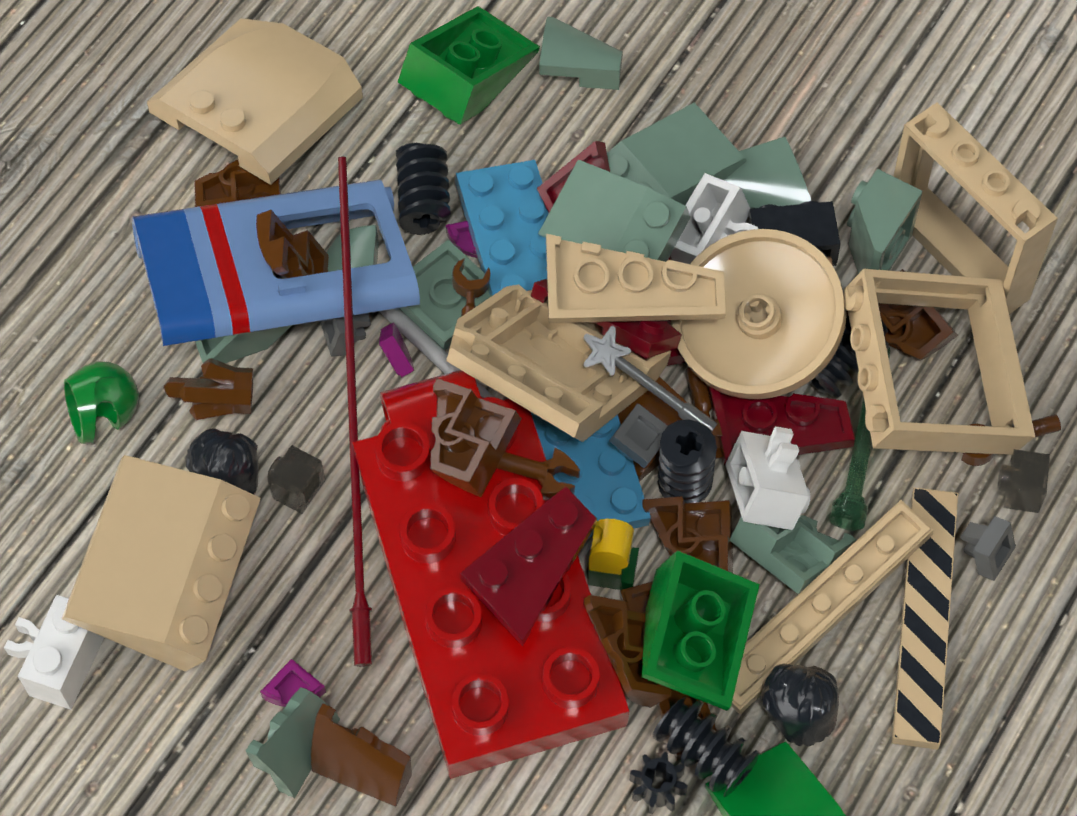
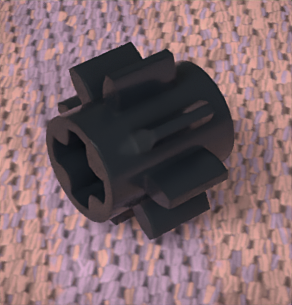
(658, 768)

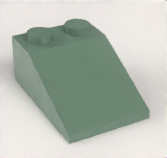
(676, 154)
(615, 214)

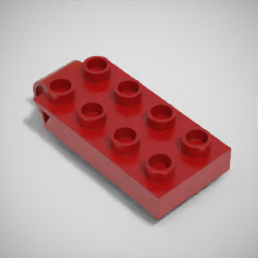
(480, 684)

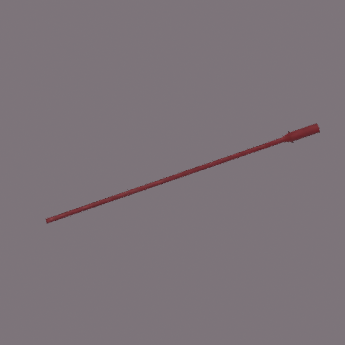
(360, 609)

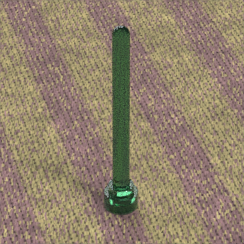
(849, 509)

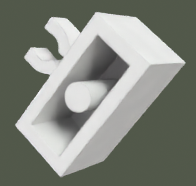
(715, 213)
(768, 479)
(57, 658)

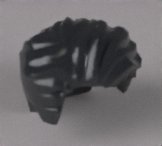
(225, 458)
(801, 702)

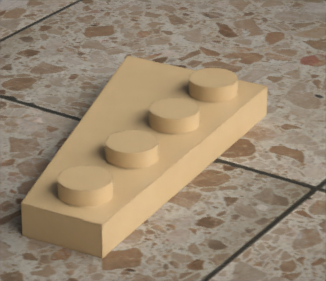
(617, 286)

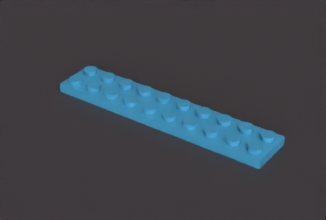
(504, 227)

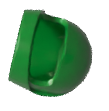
(98, 392)

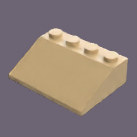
(162, 561)

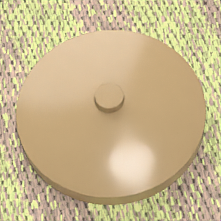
(779, 316)

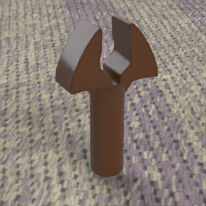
(542, 470)

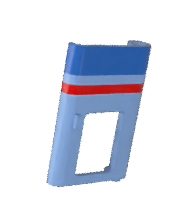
(216, 283)

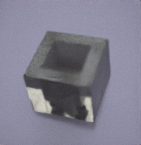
(295, 478)
(1024, 480)

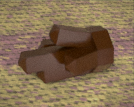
(215, 393)

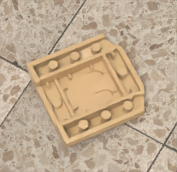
(260, 95)
(541, 363)

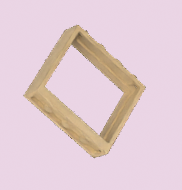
(947, 238)
(994, 349)

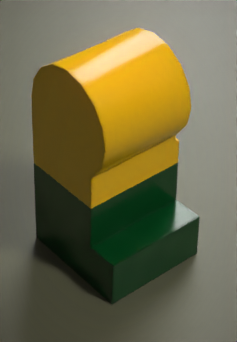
(611, 555)

